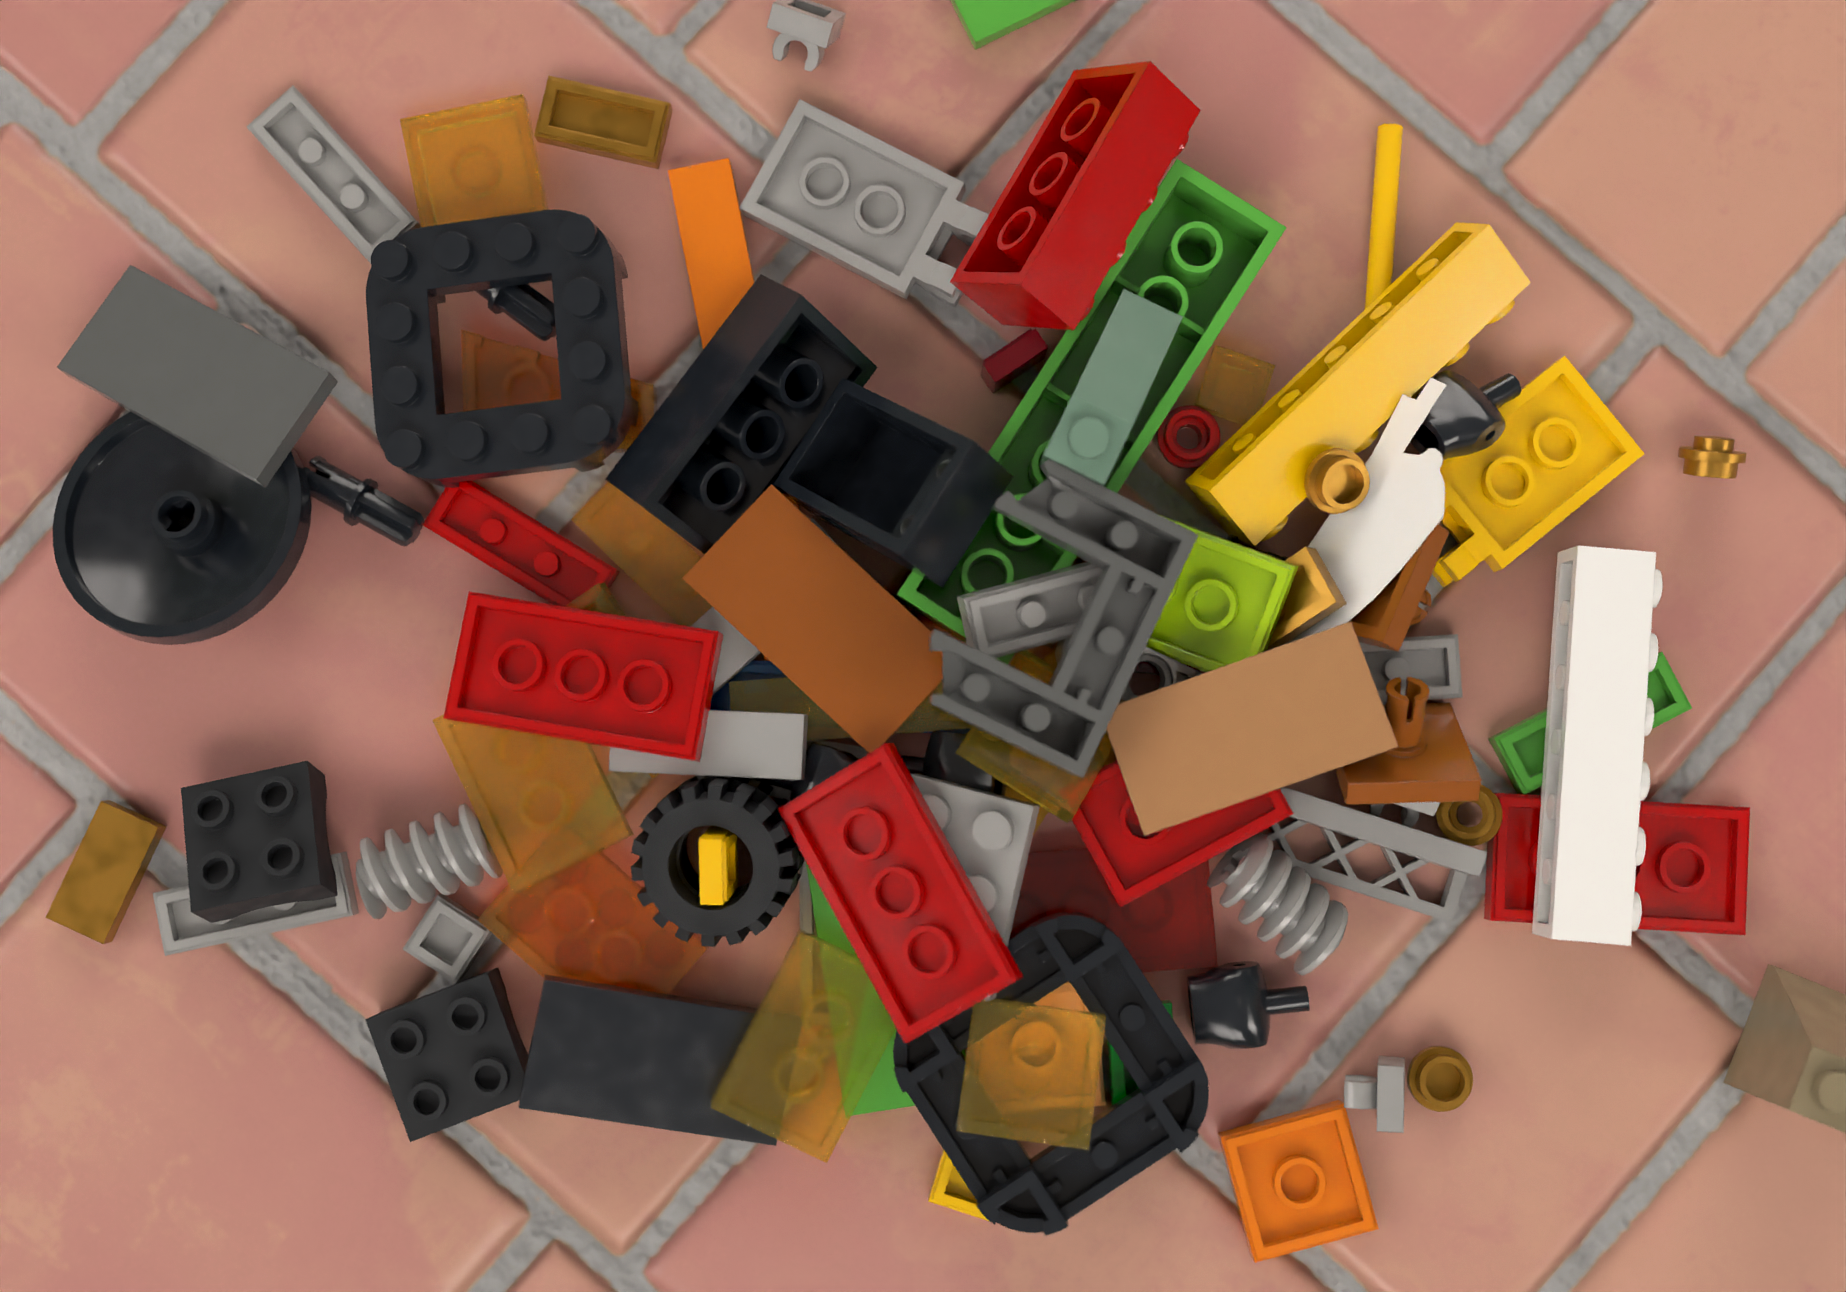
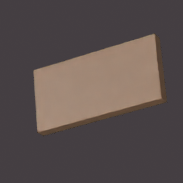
(1249, 728)

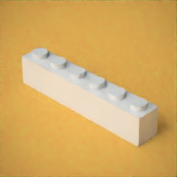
(1596, 745)

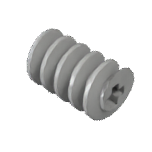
(424, 863)
(1283, 899)

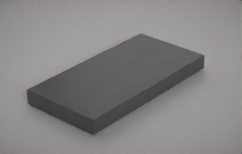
(198, 375)

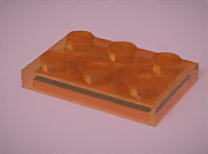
(592, 929)

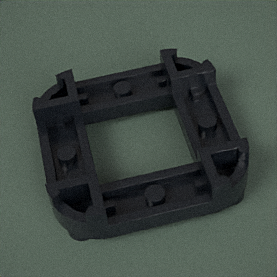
(405, 351)
(1124, 1139)

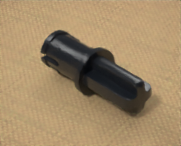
(525, 307)
(363, 502)

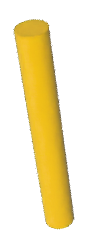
(1383, 210)

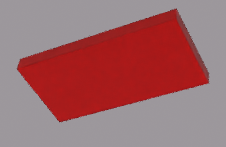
(584, 676)
(1687, 881)
(899, 892)

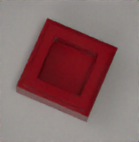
(1013, 359)

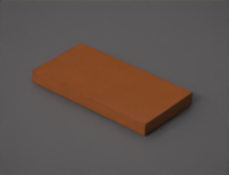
(820, 619)

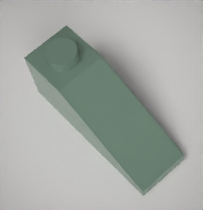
(1112, 387)

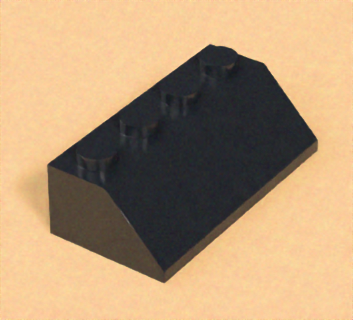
(738, 414)

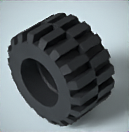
(675, 884)

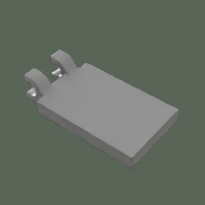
(862, 204)

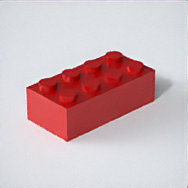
(1076, 196)

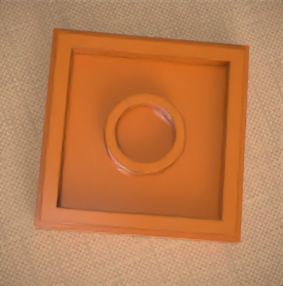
(1297, 1181)

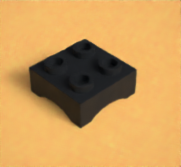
(257, 841)
(451, 1054)

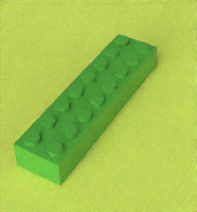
(1185, 253)

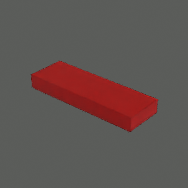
(516, 544)

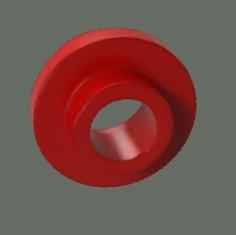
(1202, 423)

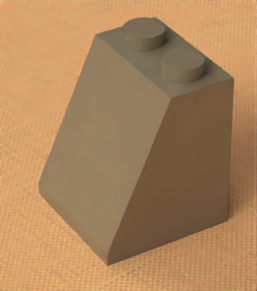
(1795, 1048)

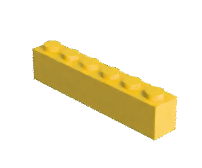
(1359, 379)

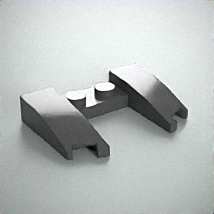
(1140, 567)

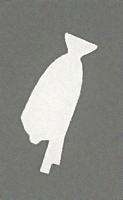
(1399, 512)

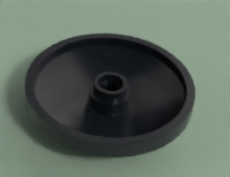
(173, 538)

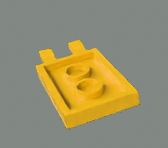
(1543, 467)

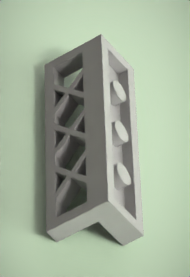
(1391, 837)

